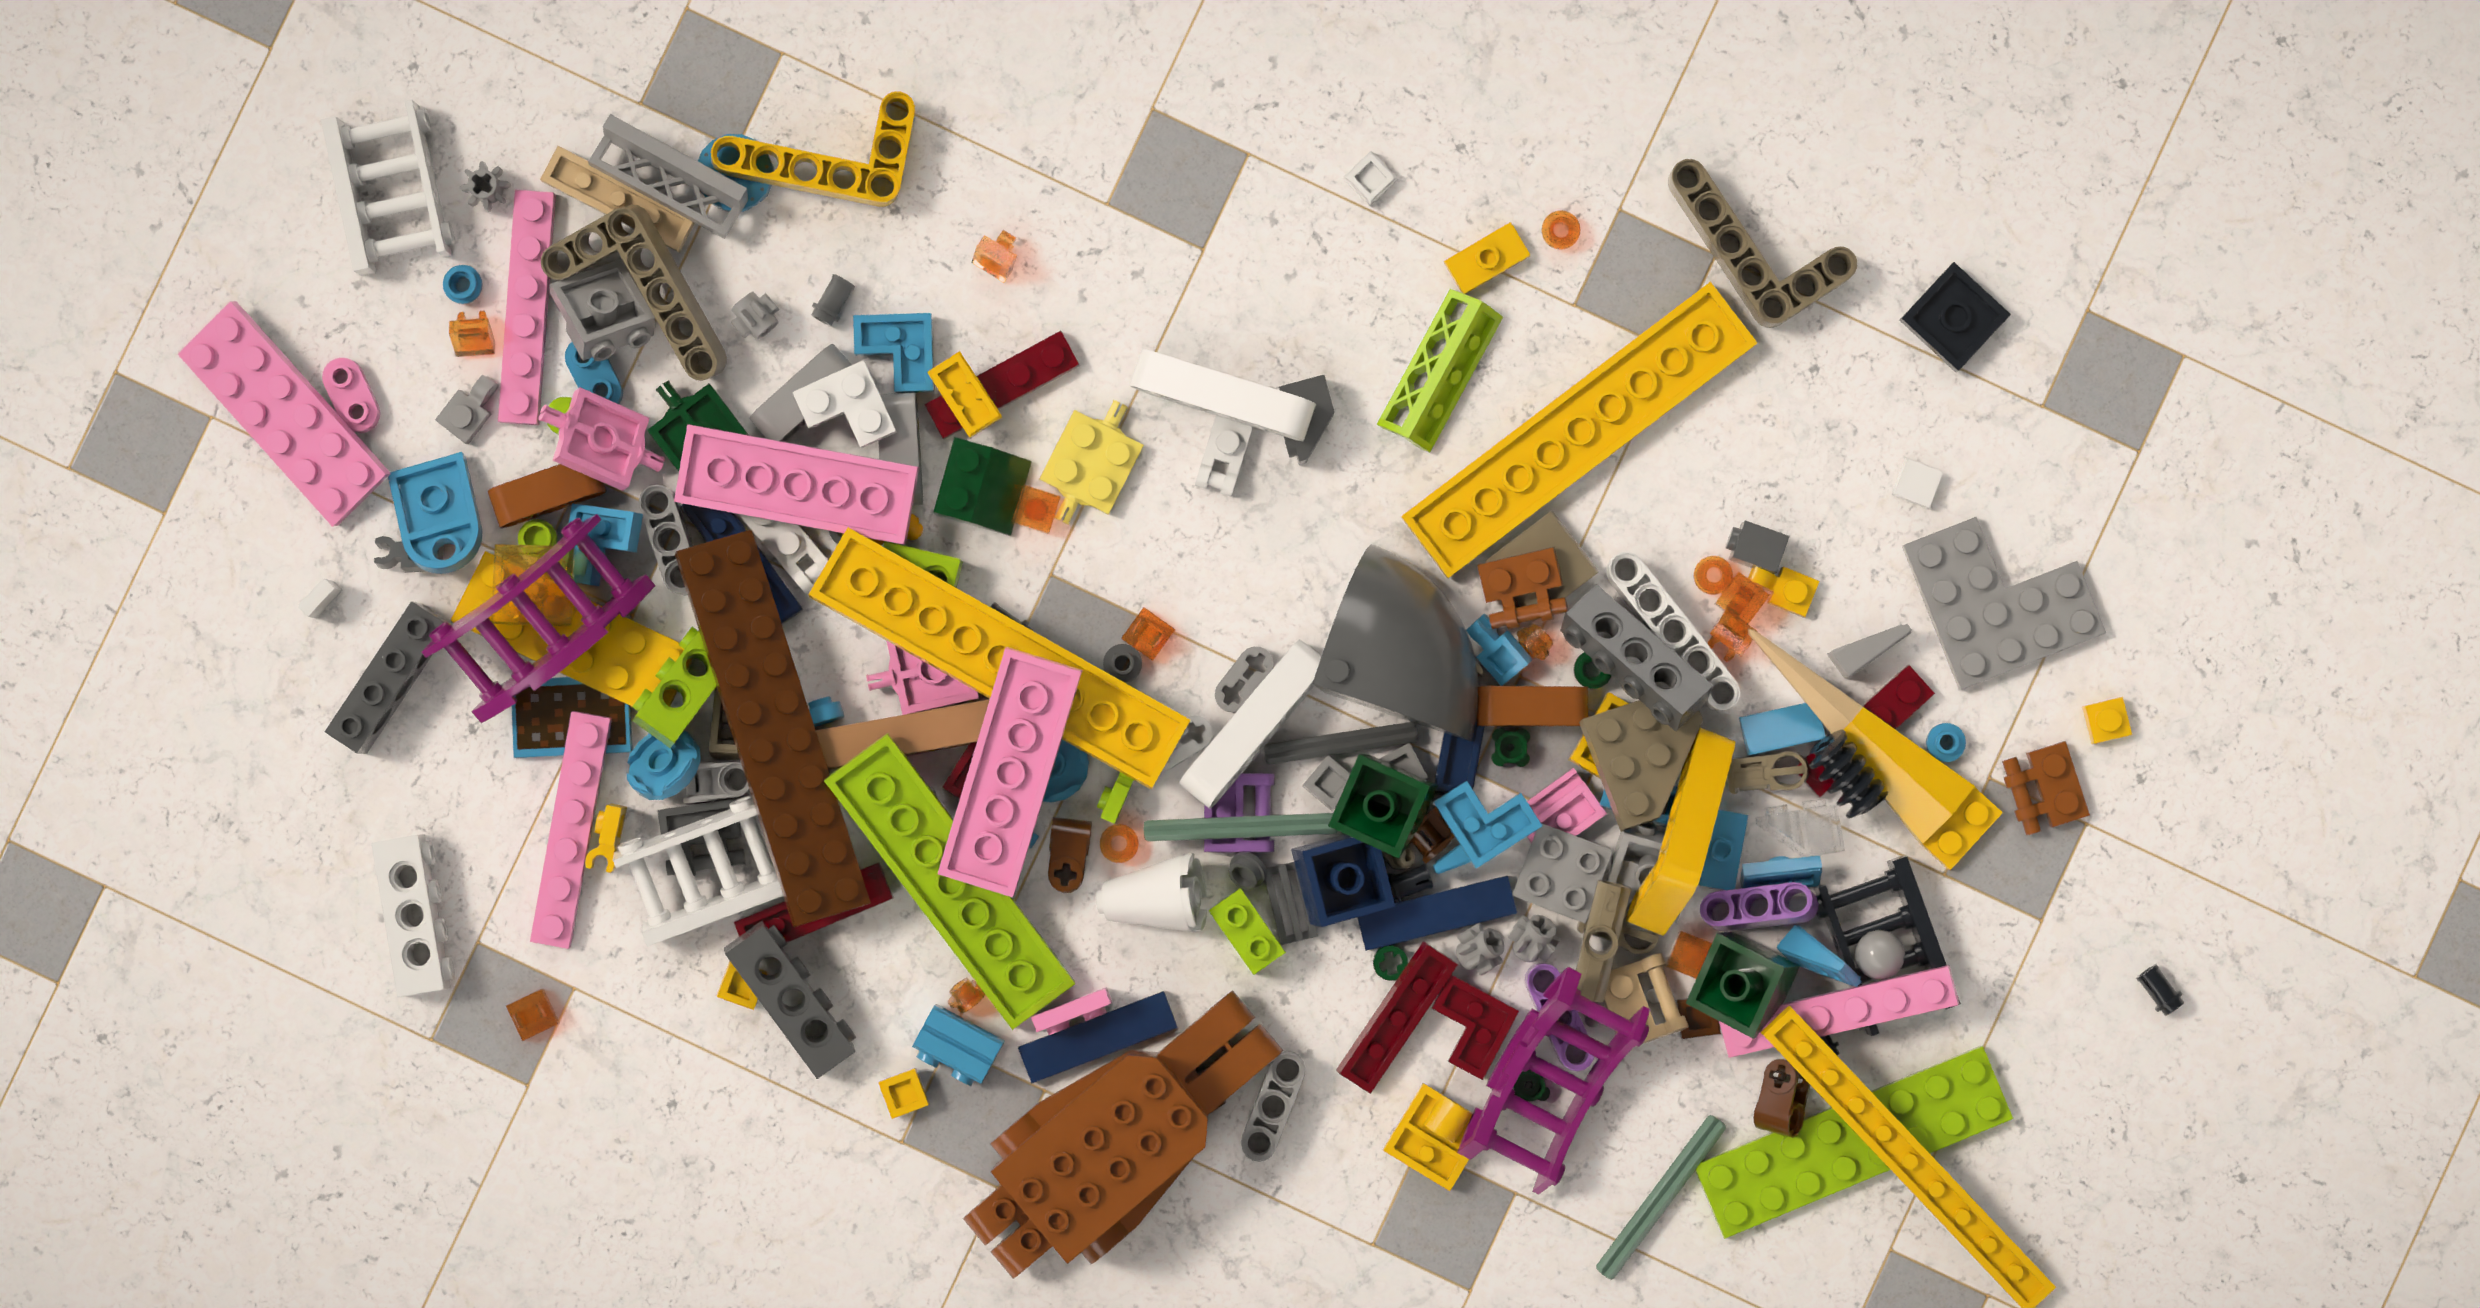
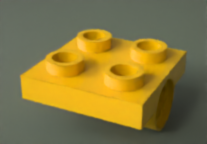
(1431, 1136)

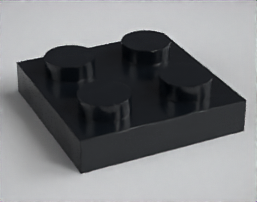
(1955, 317)

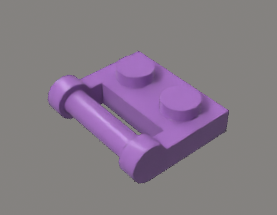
(1232, 806)

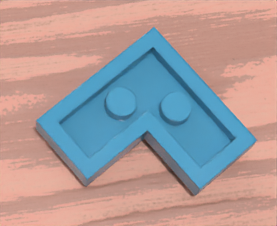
(907, 339)
(615, 531)
(1484, 833)

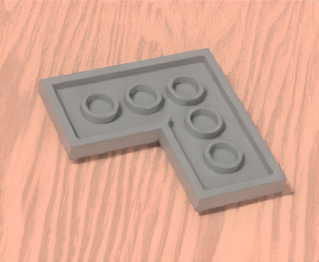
(1993, 626)

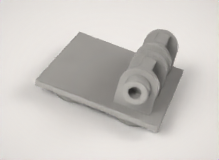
(1562, 872)

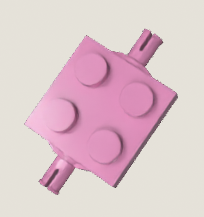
(601, 439)
(919, 684)

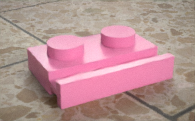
(1566, 805)
(1057, 1017)

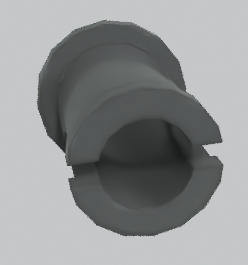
(832, 300)

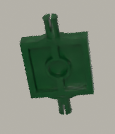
(700, 409)

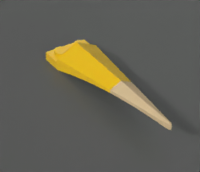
(1926, 795)

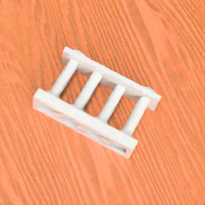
(358, 213)
(697, 909)

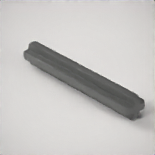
(1341, 743)

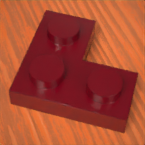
(1484, 1020)

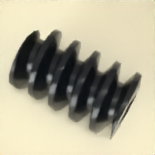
(1847, 773)

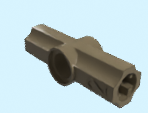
(1606, 916)

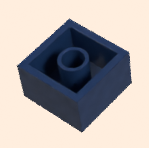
(1341, 880)

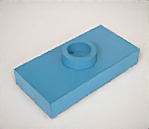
(1724, 851)
(1782, 870)

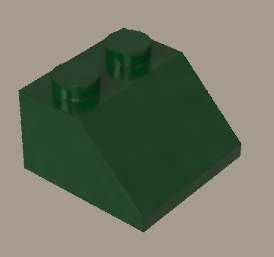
(981, 486)
(1382, 805)
(1742, 983)

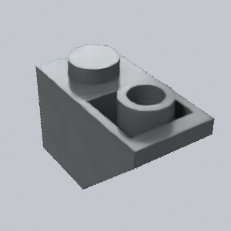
(1317, 391)

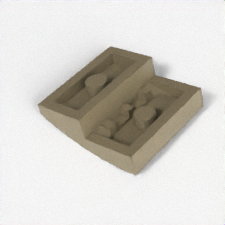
(1572, 560)

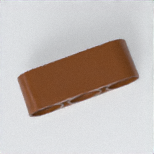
(542, 494)
(1531, 705)

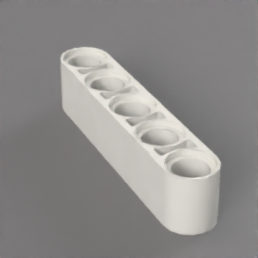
(1222, 395)
(1669, 611)
(1252, 725)

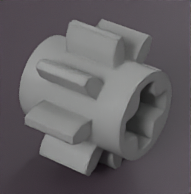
(477, 193)
(754, 315)
(1534, 938)
(1480, 949)

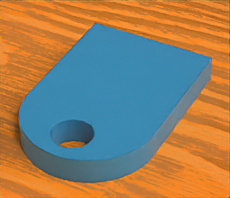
(435, 509)

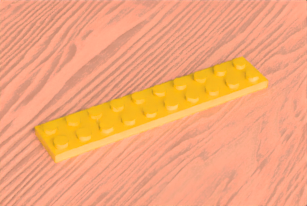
(1579, 430)
(969, 643)

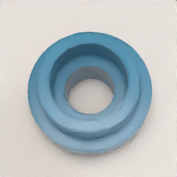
(450, 284)
(1933, 742)

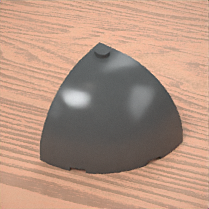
(1401, 648)

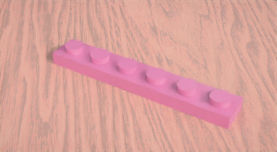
(526, 308)
(570, 829)
(1860, 1007)

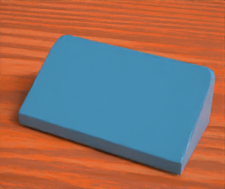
(1780, 728)

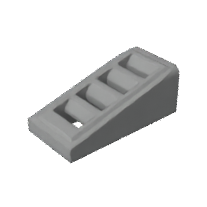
(1857, 655)

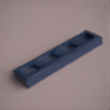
(718, 524)
(1438, 913)
(1097, 1037)

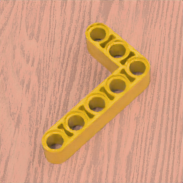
(826, 165)
(1686, 835)

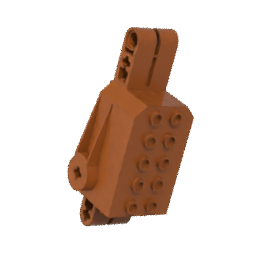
(1112, 1143)

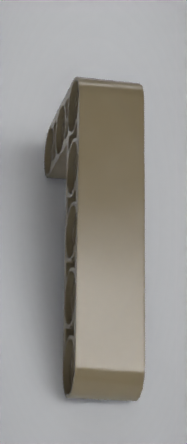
(1749, 255)
(648, 281)

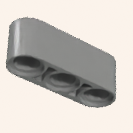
(780, 414)
(905, 444)
(656, 527)
(1269, 1125)

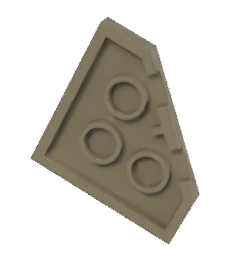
(1637, 759)

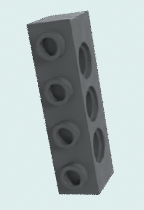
(1631, 638)
(385, 680)
(818, 1053)

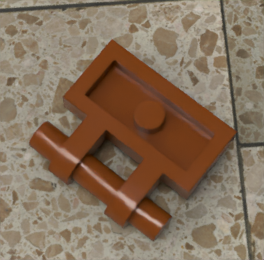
(1519, 576)
(2056, 784)

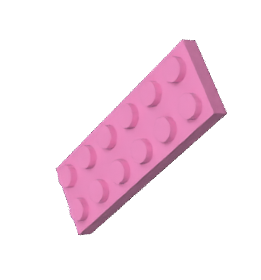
(284, 413)
(796, 484)
(1009, 771)

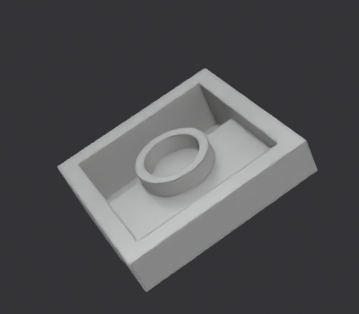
(603, 310)
(1635, 857)

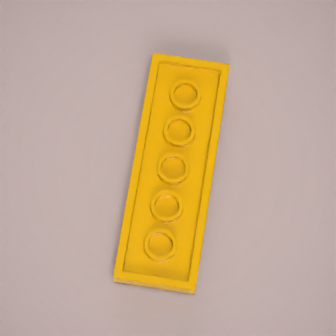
(616, 665)

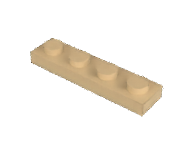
(603, 193)

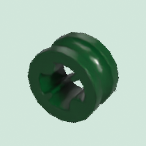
(1379, 957)

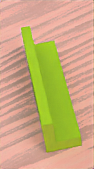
(1446, 372)

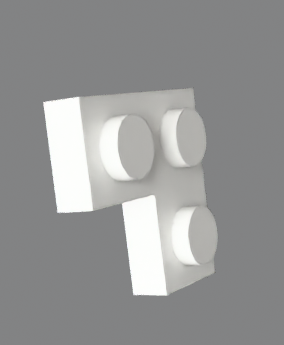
(851, 393)

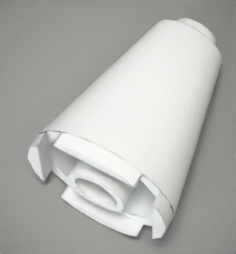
(1158, 895)

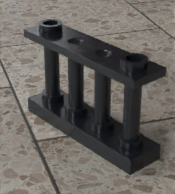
(1911, 916)

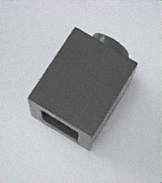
(1756, 546)

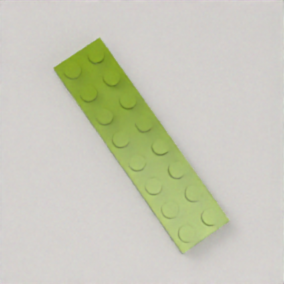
(978, 924)
(1827, 1156)

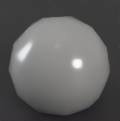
(1879, 954)

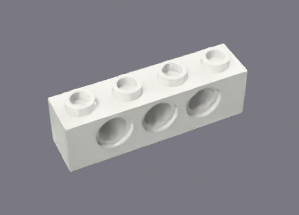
(402, 937)

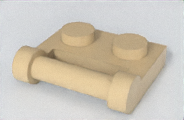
(1626, 996)

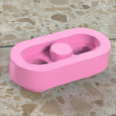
(350, 394)

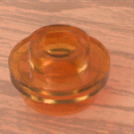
(1566, 219)
(1700, 575)
(1535, 641)
(1131, 847)
(965, 995)

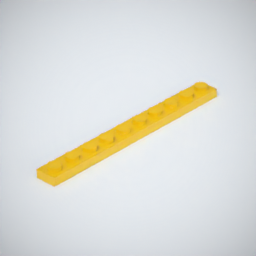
(1907, 1159)

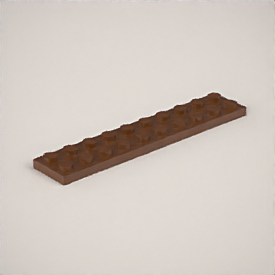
(772, 728)

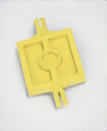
(1091, 462)

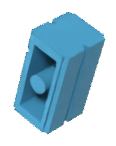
(958, 1045)

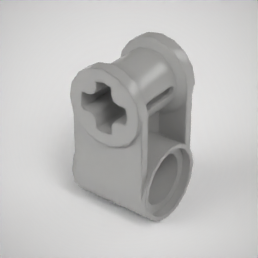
(713, 783)

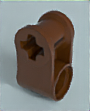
(1438, 833)
(1068, 846)
(1781, 1101)

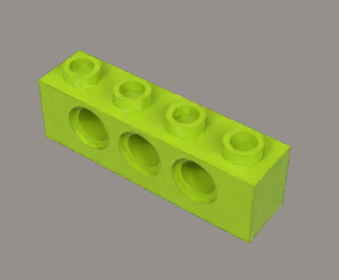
(668, 722)

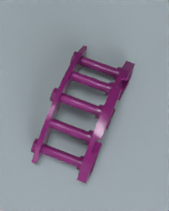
(560, 648)
(1521, 1056)

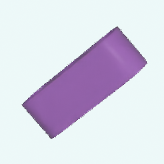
(1742, 899)
(1574, 1020)

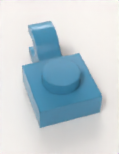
(1500, 654)

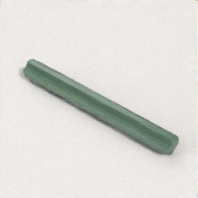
(1238, 827)
(1660, 1197)

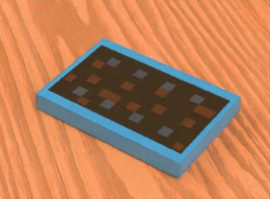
(544, 716)

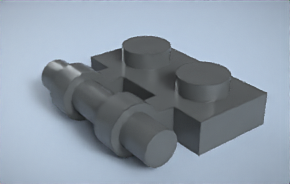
(681, 816)

